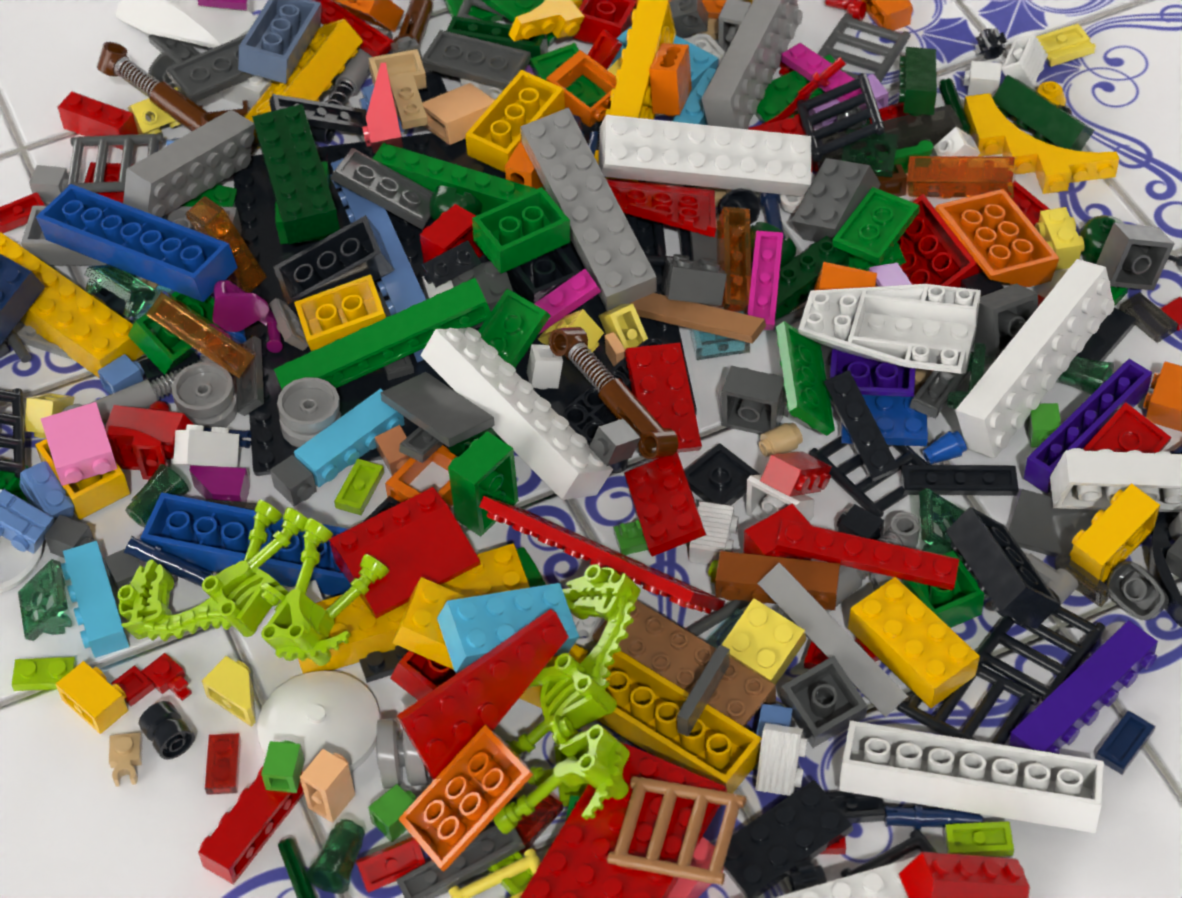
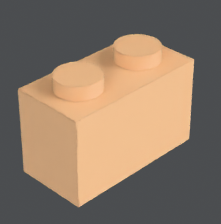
(327, 785)

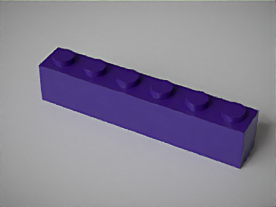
(1126, 385)
(1087, 691)

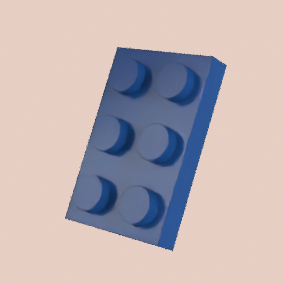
(895, 420)

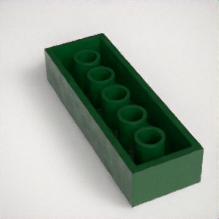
(296, 174)

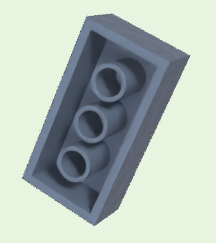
(279, 38)

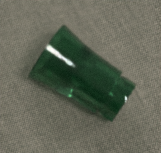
(1086, 374)
(162, 480)
(337, 858)

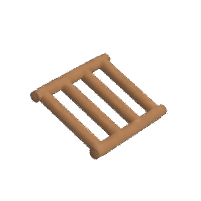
(682, 868)

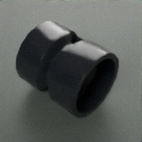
(166, 730)

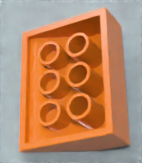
(1000, 238)
(465, 797)

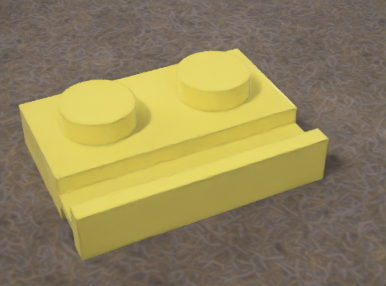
(1066, 44)

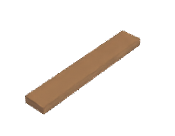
(700, 317)

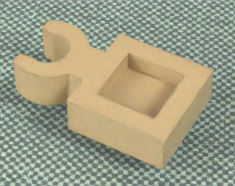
(124, 753)

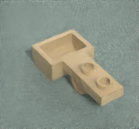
(406, 78)

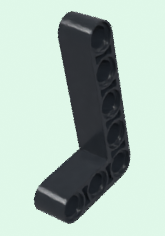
(592, 417)

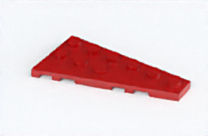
(668, 204)
(480, 693)

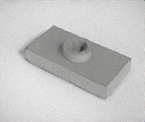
(288, 324)

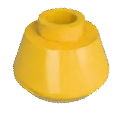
(1053, 92)

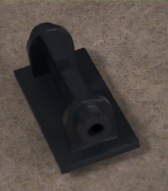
(451, 264)

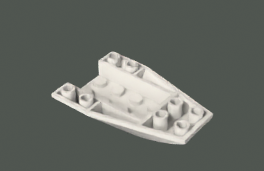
(186, 20)
(897, 324)

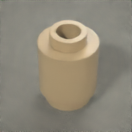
(780, 440)

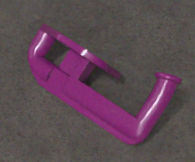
(237, 310)

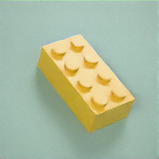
(498, 129)
(913, 642)

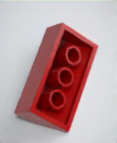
(964, 877)

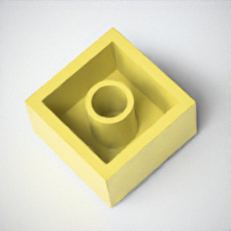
(764, 641)

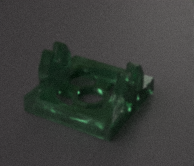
(880, 169)
(120, 284)
(976, 369)
(933, 510)
(52, 621)

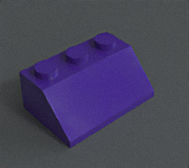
(874, 376)

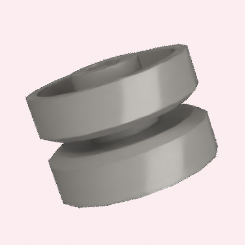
(205, 394)
(307, 409)
(397, 752)

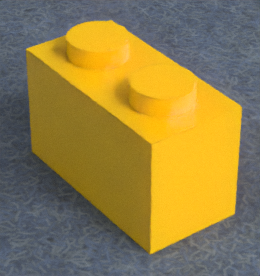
(92, 696)

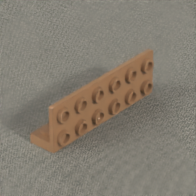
(682, 659)

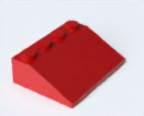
(934, 251)
(412, 542)

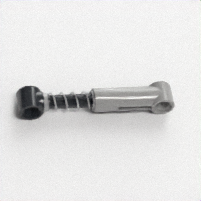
(347, 85)

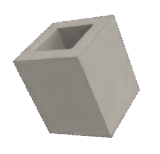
(48, 181)

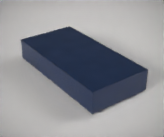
(1125, 742)

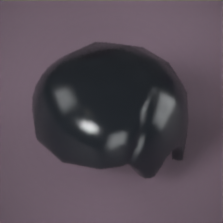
(741, 199)

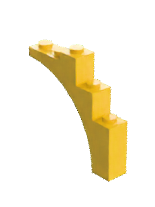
(553, 16)
(1053, 165)

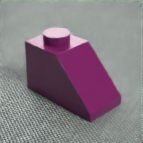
(221, 482)

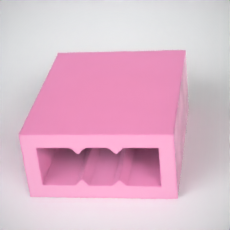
(78, 443)

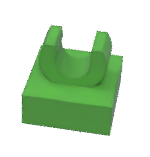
(630, 538)

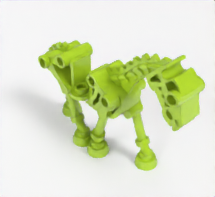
(245, 594)
(575, 697)

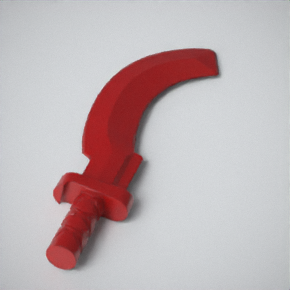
(806, 92)

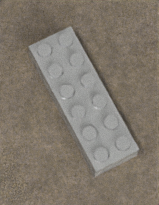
(190, 165)

